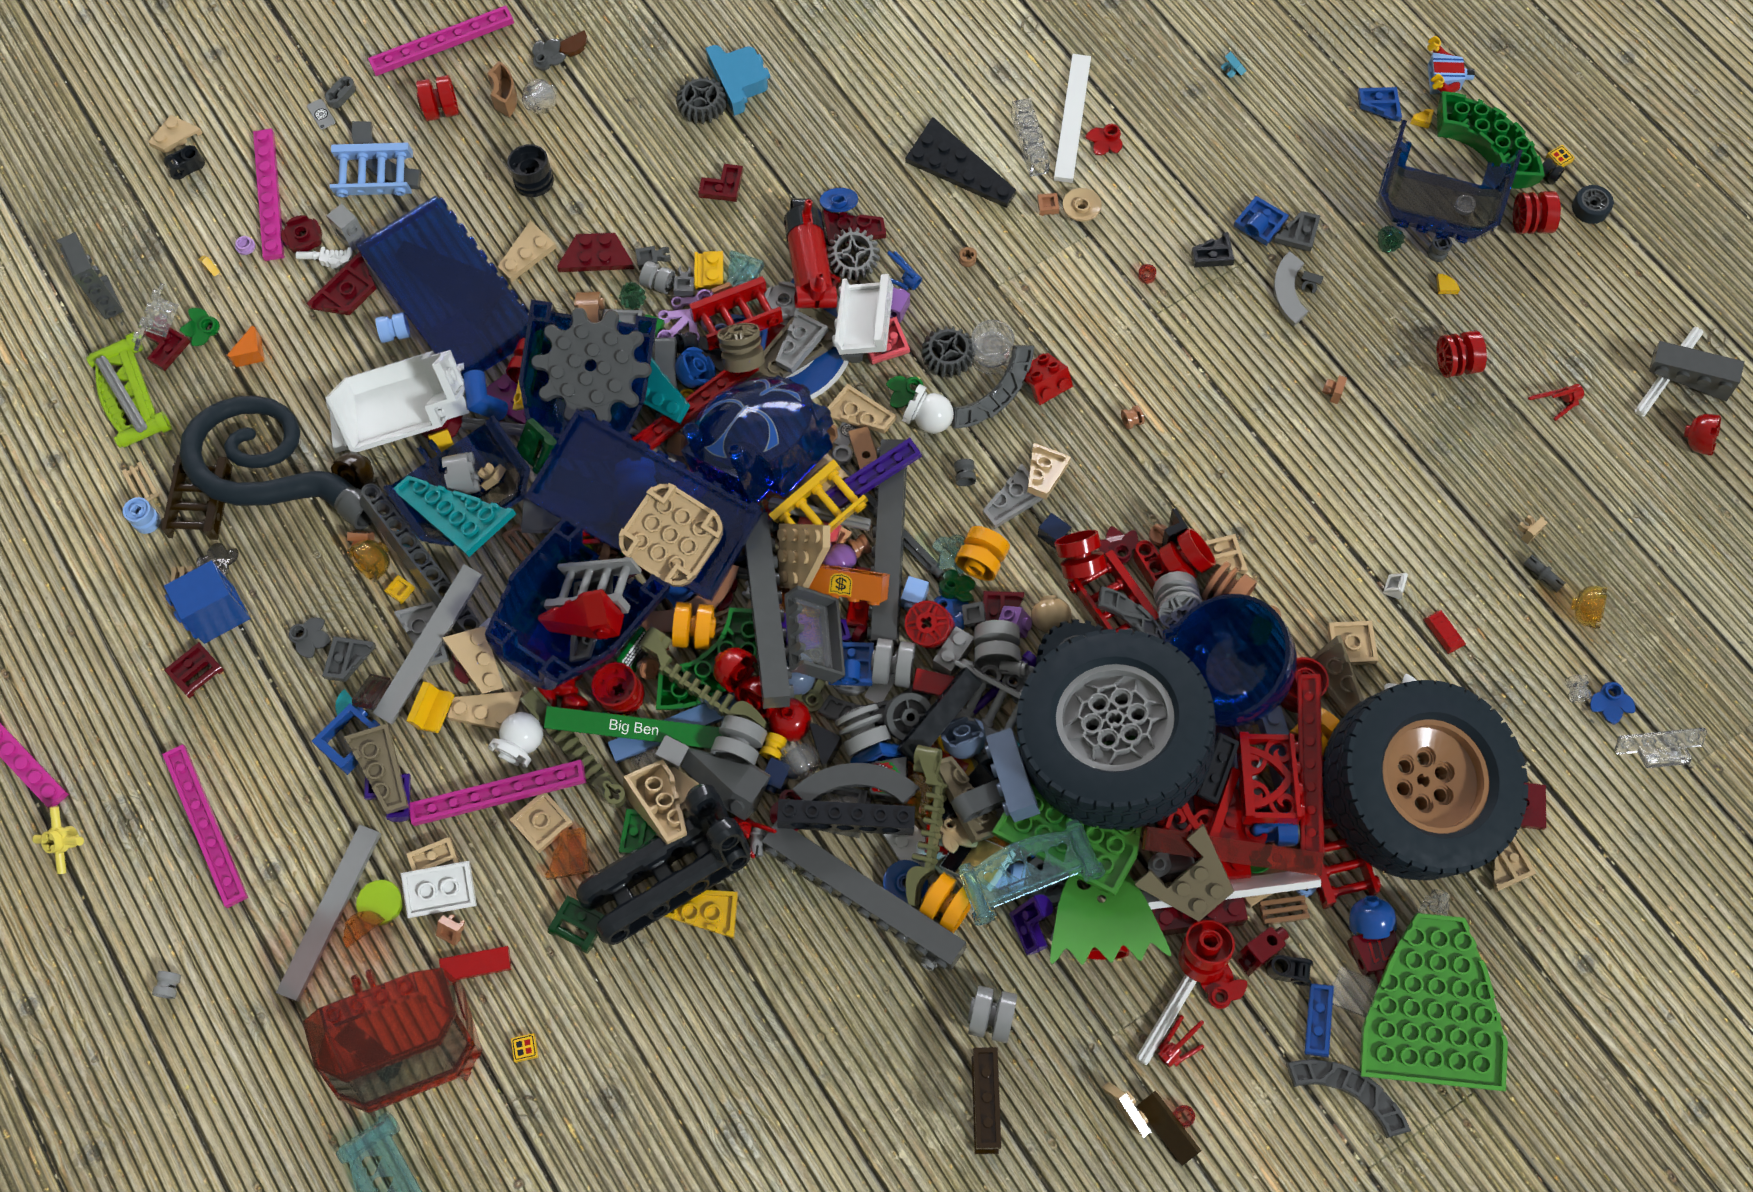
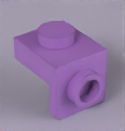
(1018, 616)

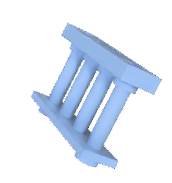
(362, 153)

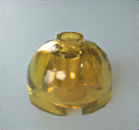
(370, 558)
(1590, 606)

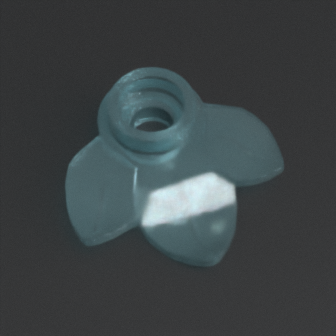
(948, 551)

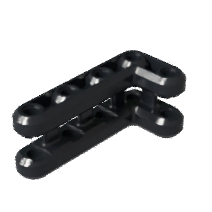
(719, 853)

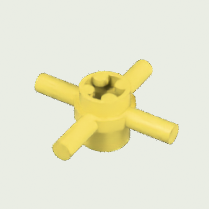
(58, 839)

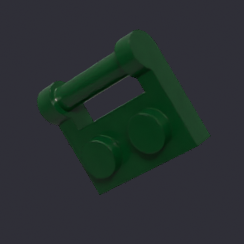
(531, 442)
(581, 918)

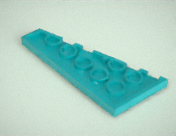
(664, 396)
(456, 515)

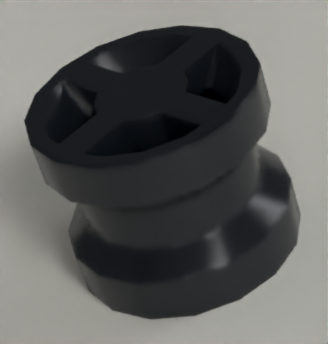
(686, 341)

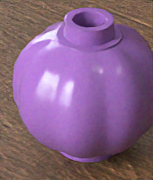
(840, 555)

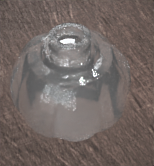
(539, 94)
(800, 760)

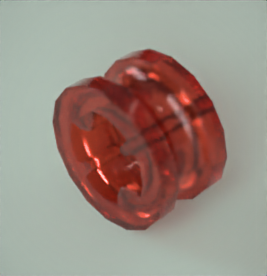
(1152, 271)
(1180, 1109)

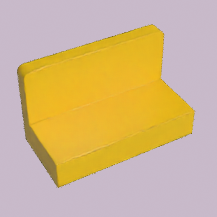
(430, 708)

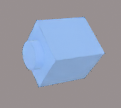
(914, 592)

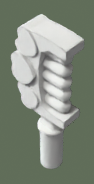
(328, 258)

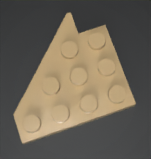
(801, 553)

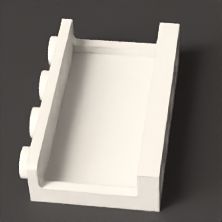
(863, 317)

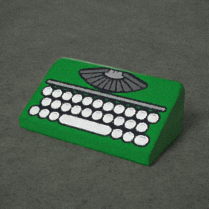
(633, 653)

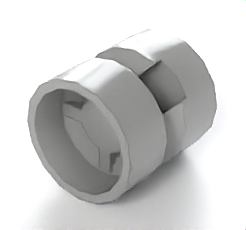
(658, 278)

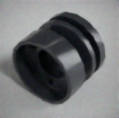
(530, 170)

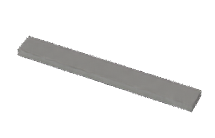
(428, 644)
(328, 913)

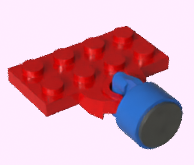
(1232, 828)

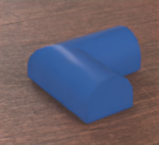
(478, 399)
(877, 752)

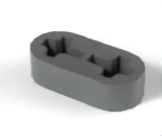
(340, 92)

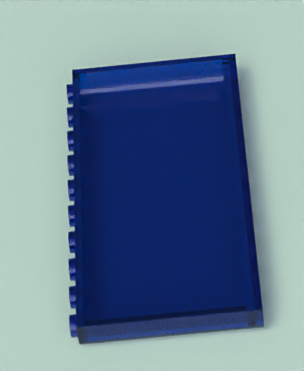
(447, 286)
(604, 476)

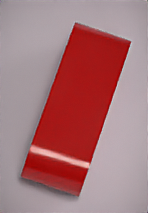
(1146, 562)

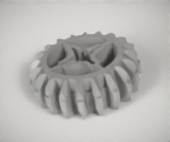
(860, 252)

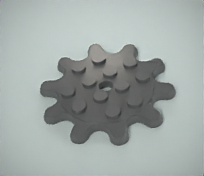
(614, 370)

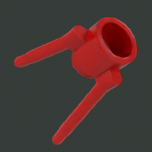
(1569, 394)
(746, 828)
(1170, 1053)

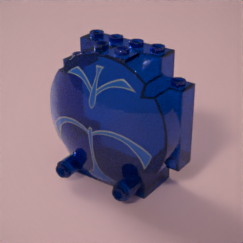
(758, 437)

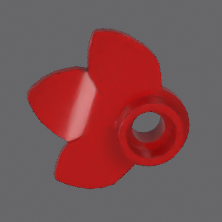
(1104, 140)
(1227, 987)

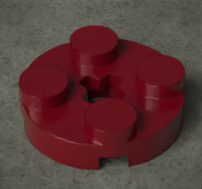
(307, 242)

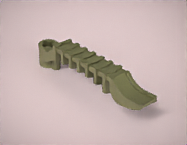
(656, 643)
(571, 746)
(927, 761)

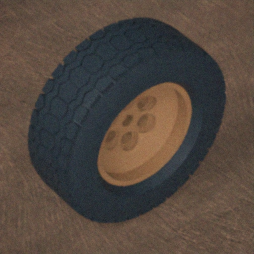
(1476, 789)

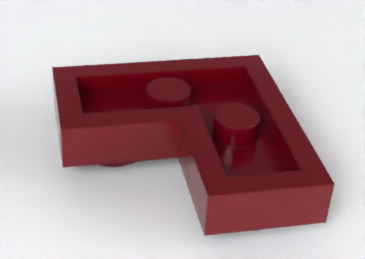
(725, 188)
(167, 349)

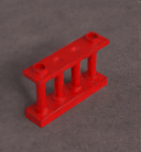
(731, 298)
(1123, 582)
(1328, 893)

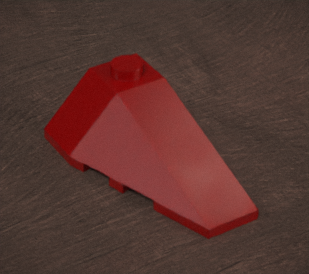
(587, 616)

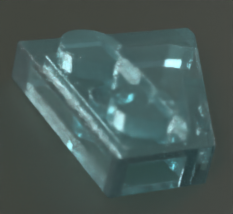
(743, 268)

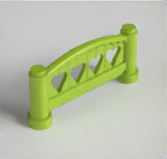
(123, 354)

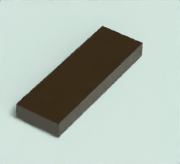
(1169, 1128)

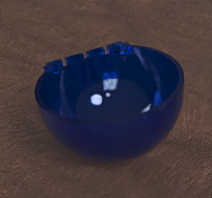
(1241, 653)

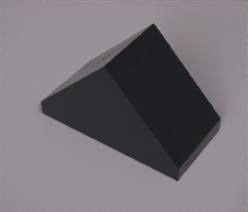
(826, 743)

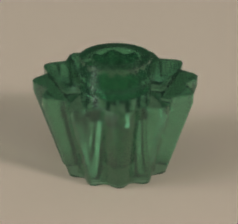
(1390, 239)
(632, 295)

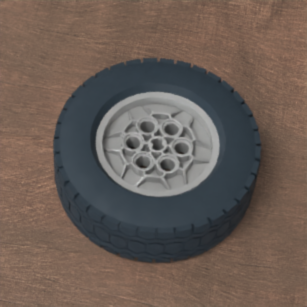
(1131, 778)

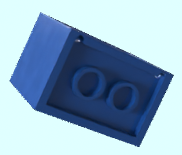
(206, 602)

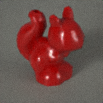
(569, 693)

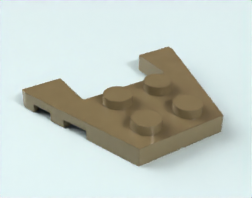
(1198, 887)

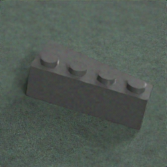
(1697, 369)

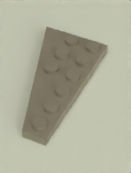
(770, 368)

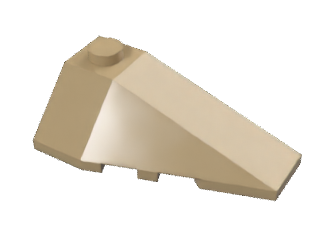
(656, 800)

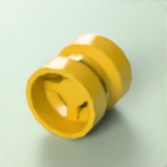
(773, 746)

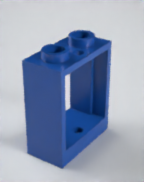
(320, 741)

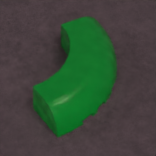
(1489, 134)
(736, 633)

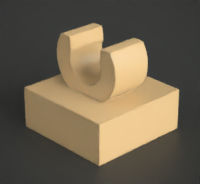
(491, 475)
(1533, 529)

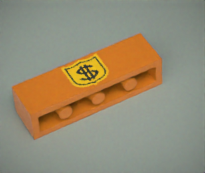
(852, 584)

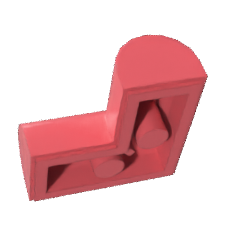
(896, 344)

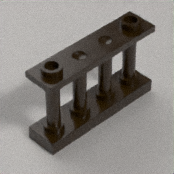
(213, 508)
(986, 1100)

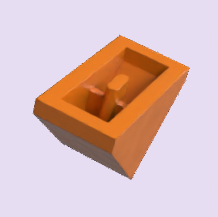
(248, 349)

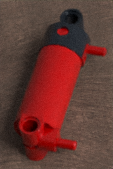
(809, 256)

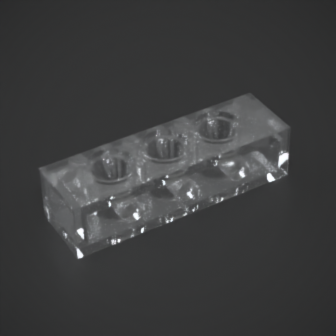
(1030, 137)

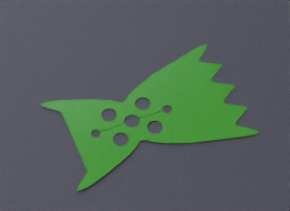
(1118, 921)

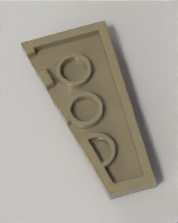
(380, 765)
(957, 782)

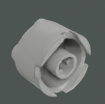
(461, 473)

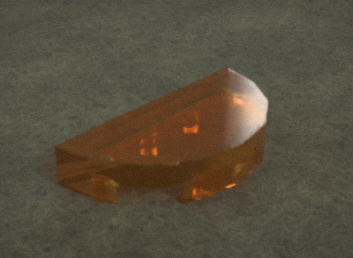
(359, 925)

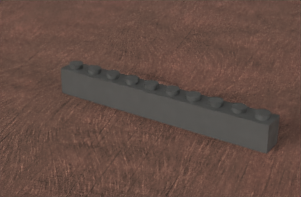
(888, 549)
(767, 616)
(866, 896)

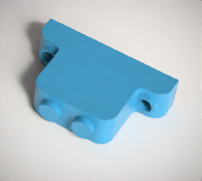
(739, 73)

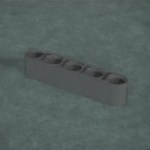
(666, 358)
(978, 801)

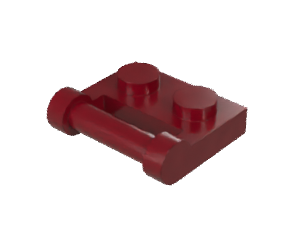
(189, 665)

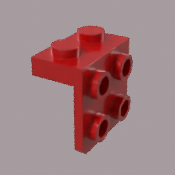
(1047, 378)

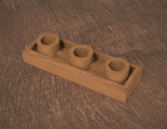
(862, 446)

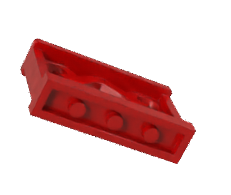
(1251, 801)
(1215, 815)

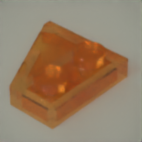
(570, 856)

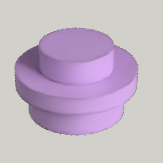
(245, 245)

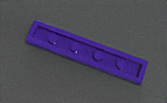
(877, 472)

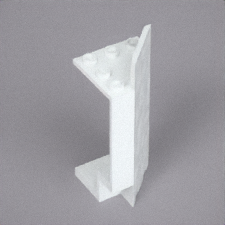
(396, 401)

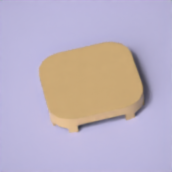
(671, 535)

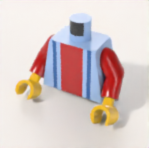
(1446, 70)

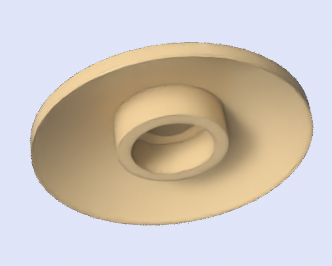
(1085, 199)

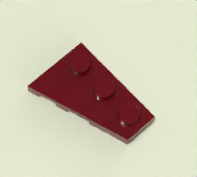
(836, 222)

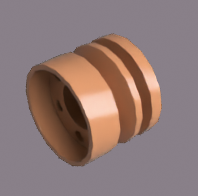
(1223, 583)

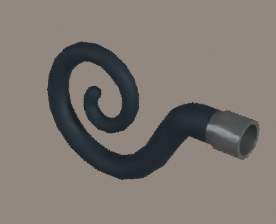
(321, 484)

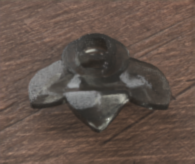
(220, 556)

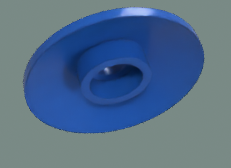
(838, 200)
(895, 877)

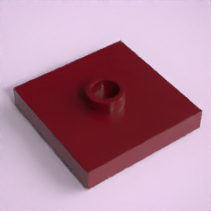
(1536, 807)

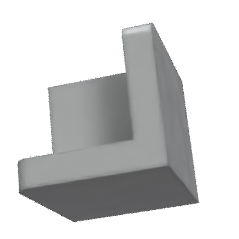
(671, 752)

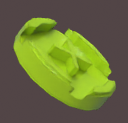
(380, 898)

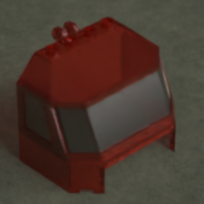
(394, 1039)

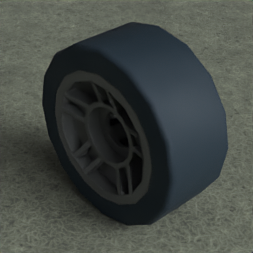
(1592, 204)

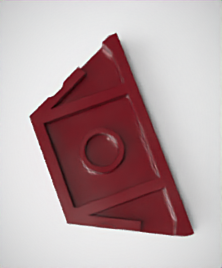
(595, 253)
(346, 289)

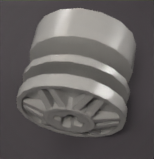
(1175, 596)
(862, 729)

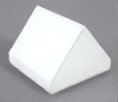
(1395, 585)

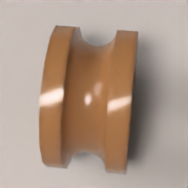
(972, 254)

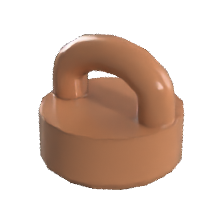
(1156, 534)
(647, 668)

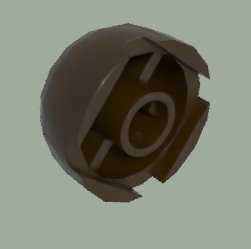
(354, 469)

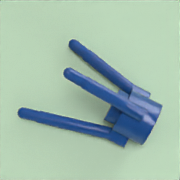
(910, 277)

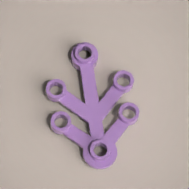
(685, 315)

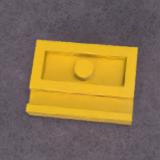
(709, 269)

